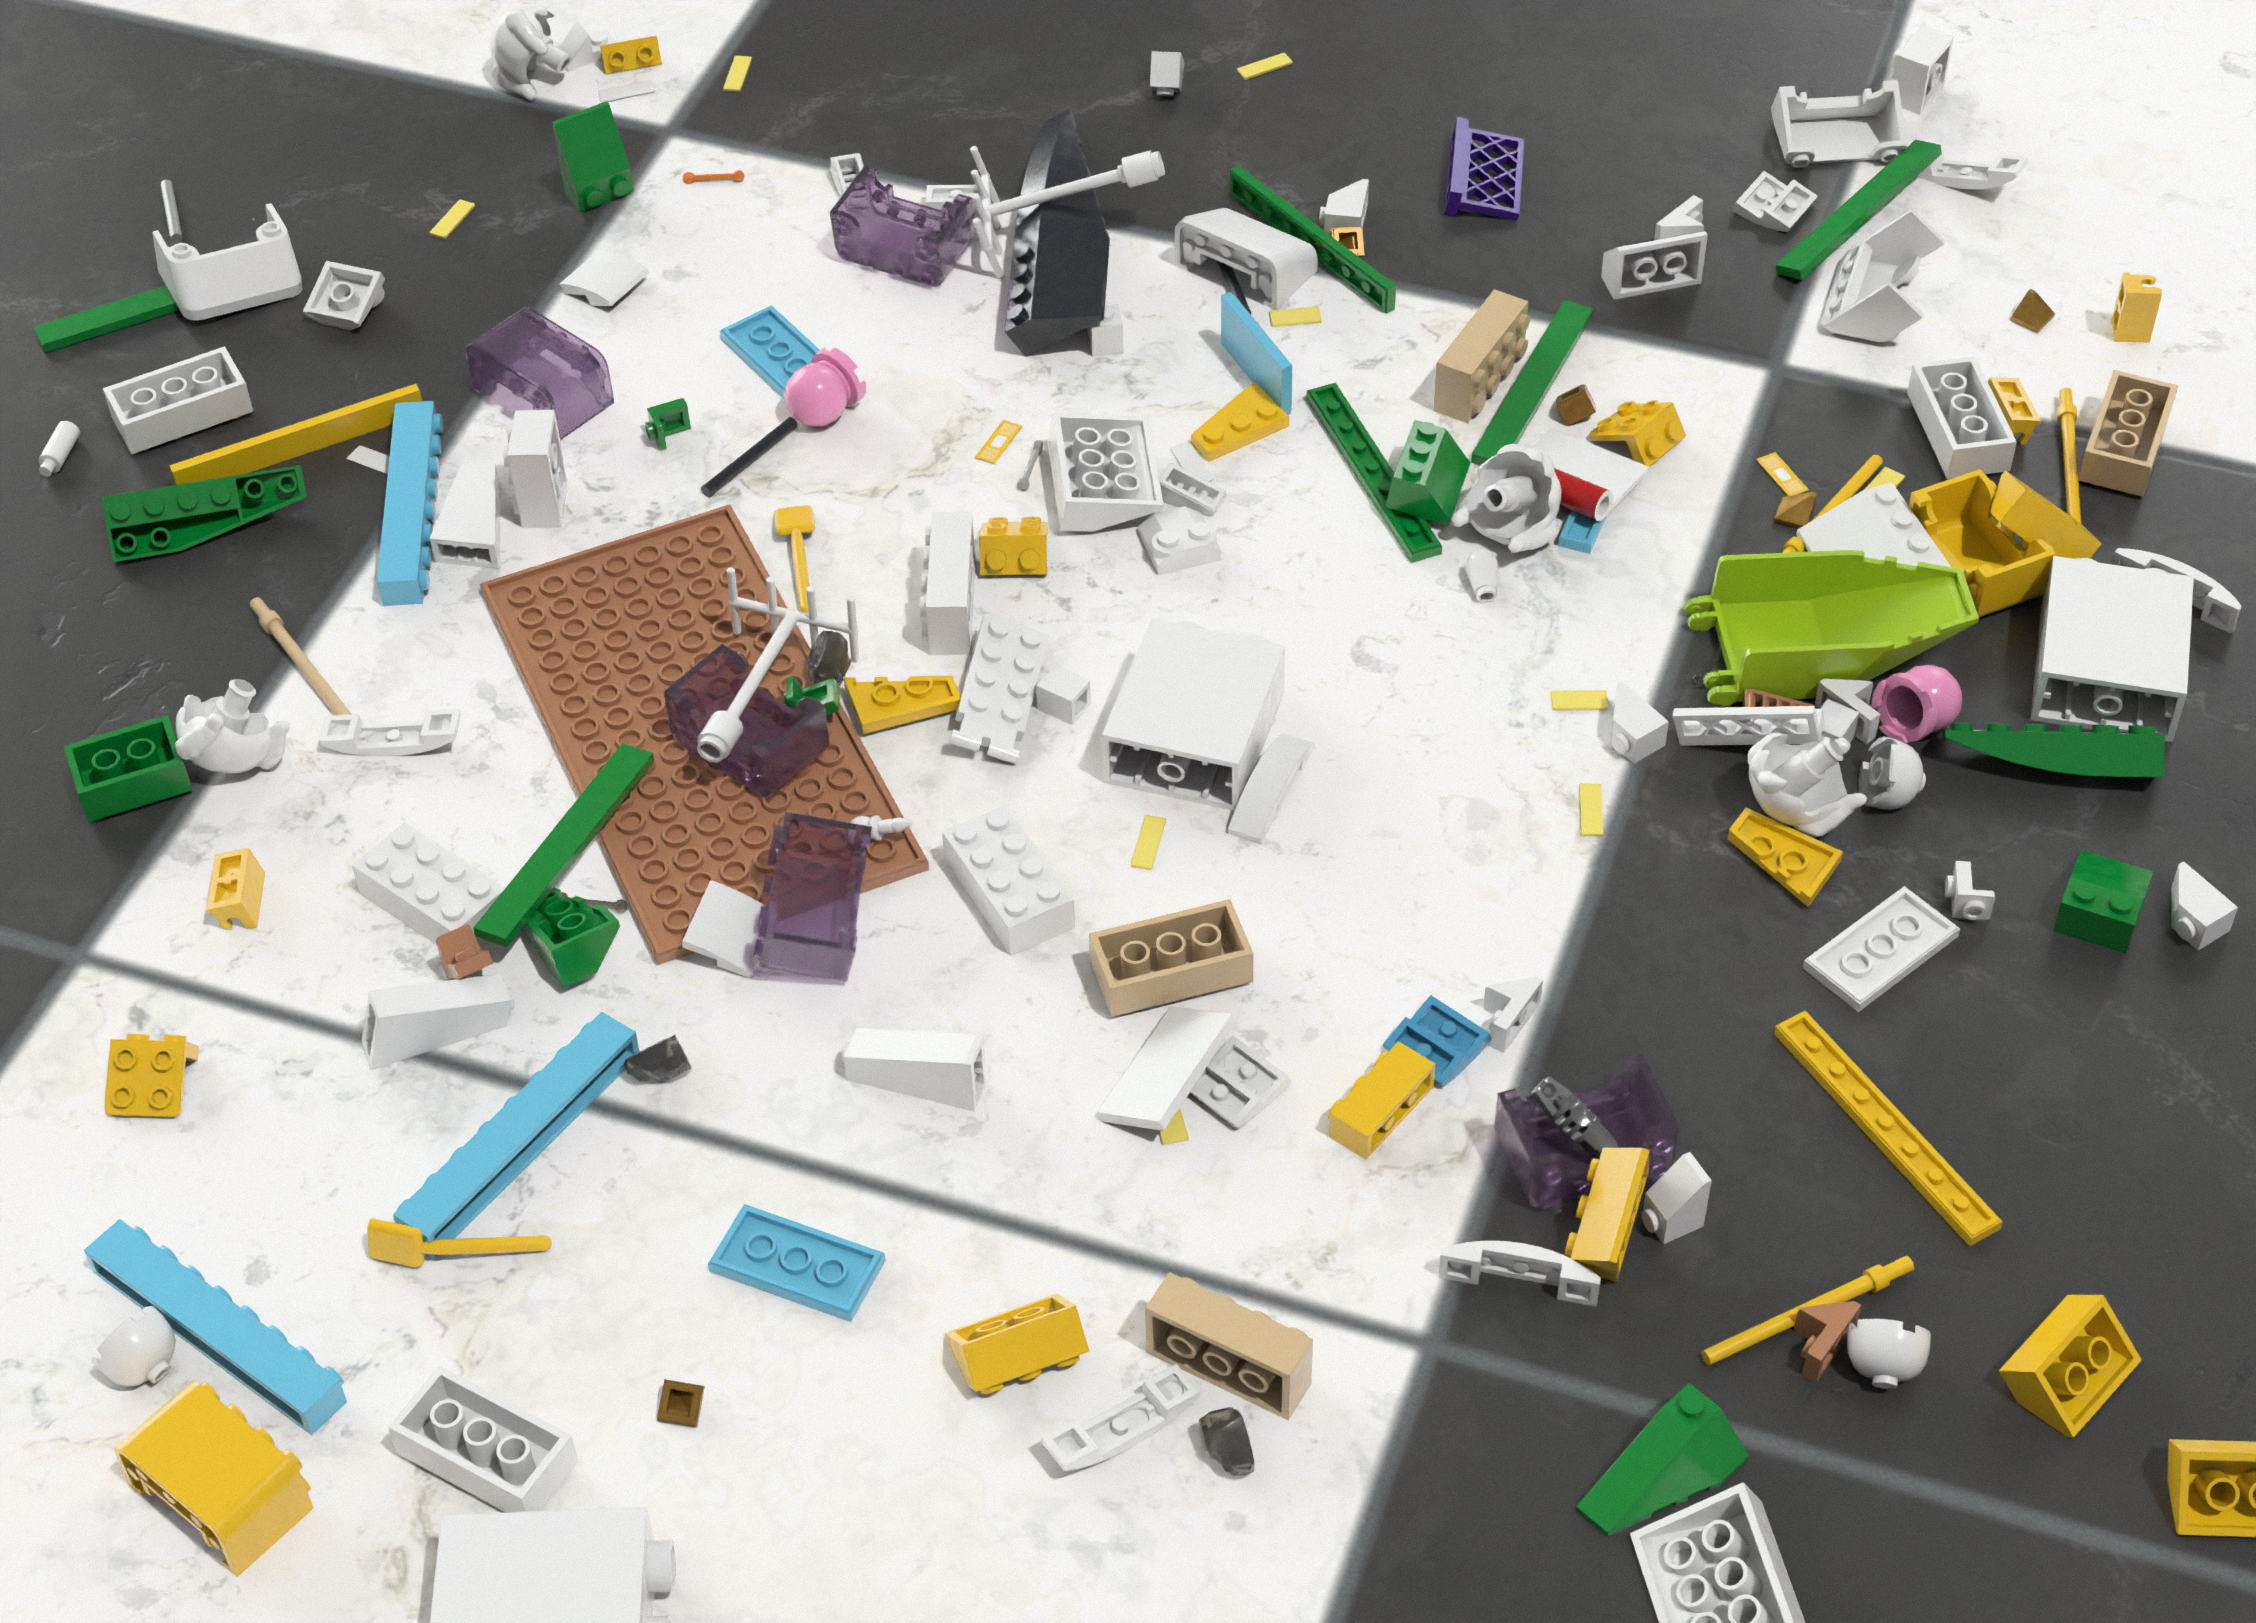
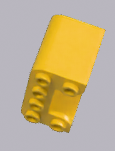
(1965, 532)
(217, 1474)

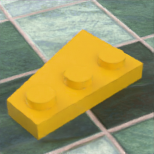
(1239, 423)
(894, 703)
(1785, 854)

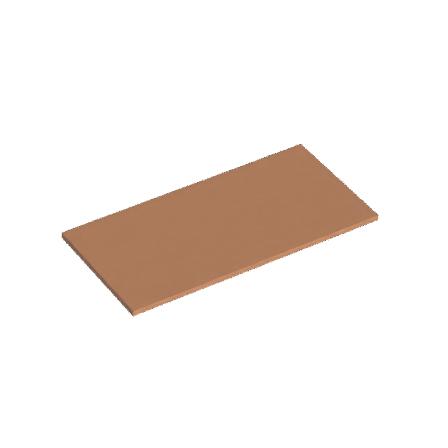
(599, 649)

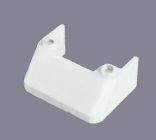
(232, 276)
(1865, 289)

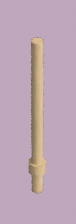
(273, 625)

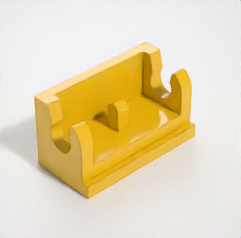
(2135, 309)
(2015, 406)
(236, 888)

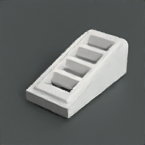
(844, 165)
(1176, 479)

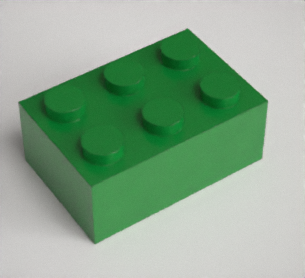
(127, 768)

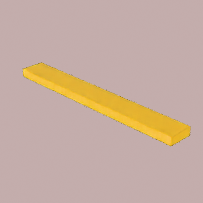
(295, 439)
(1888, 1128)

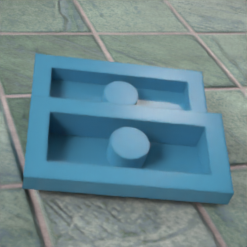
(1442, 1038)

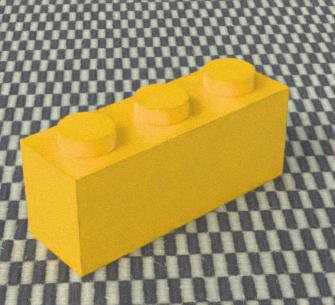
(1381, 1099)

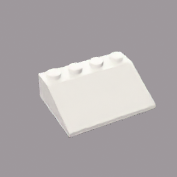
(1102, 470)
(1874, 523)
(1717, 1563)

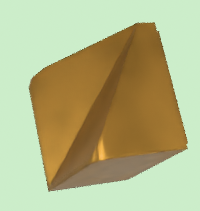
(1575, 404)

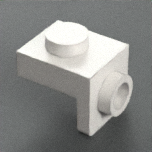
(1964, 900)

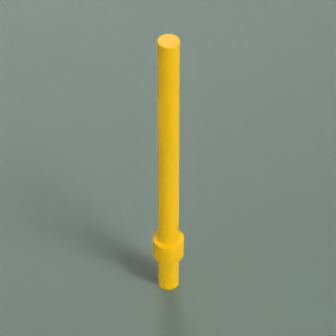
(2067, 417)
(1849, 489)
(1873, 1280)

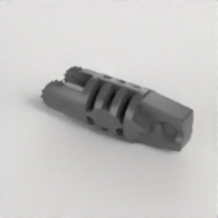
(1573, 1117)

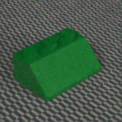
(1428, 474)

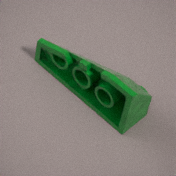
(571, 936)
(1673, 1457)

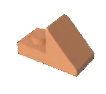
(461, 953)
(1826, 1333)

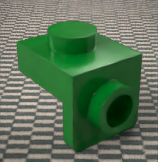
(667, 420)
(826, 692)

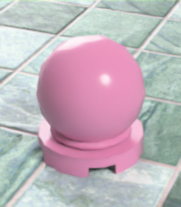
(823, 388)
(1917, 702)

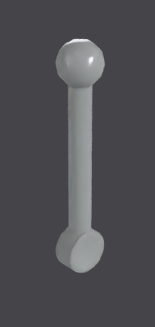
(1023, 483)

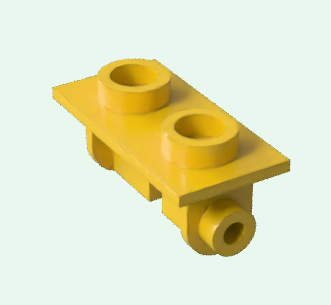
(630, 54)

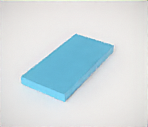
(770, 346)
(1255, 352)
(797, 1262)

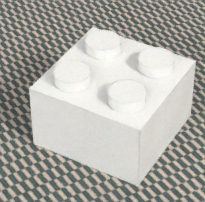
(1922, 67)

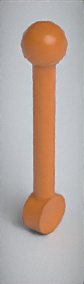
(689, 177)

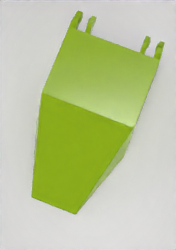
(1823, 617)

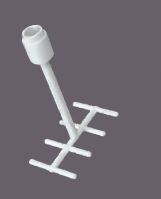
(1135, 170)
(724, 726)

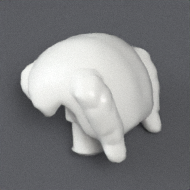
(520, 44)
(1513, 499)
(225, 735)
(1802, 783)

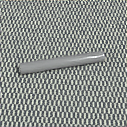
(171, 211)

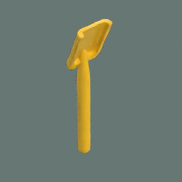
(794, 522)
(406, 1247)

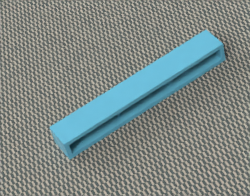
(409, 504)
(519, 1131)
(217, 1326)

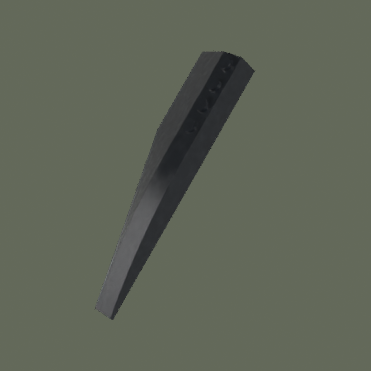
(1057, 247)

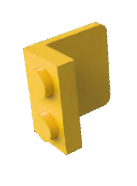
(1646, 427)
(1013, 546)
(147, 1075)

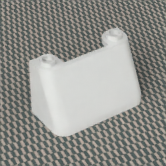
(1839, 127)
(1270, 256)

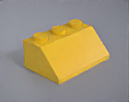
(2034, 517)
(1609, 1210)
(1018, 1343)
(2071, 1363)
(2213, 1487)

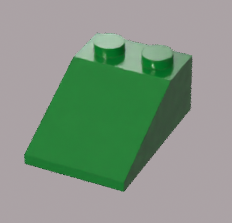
(592, 157)
(2103, 901)

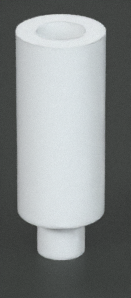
(58, 448)

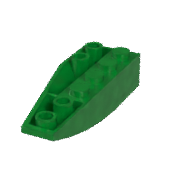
(193, 512)
(2070, 750)

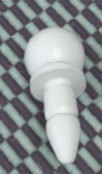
(882, 827)

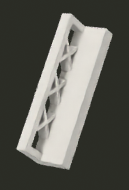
(1747, 724)

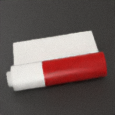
(1590, 476)

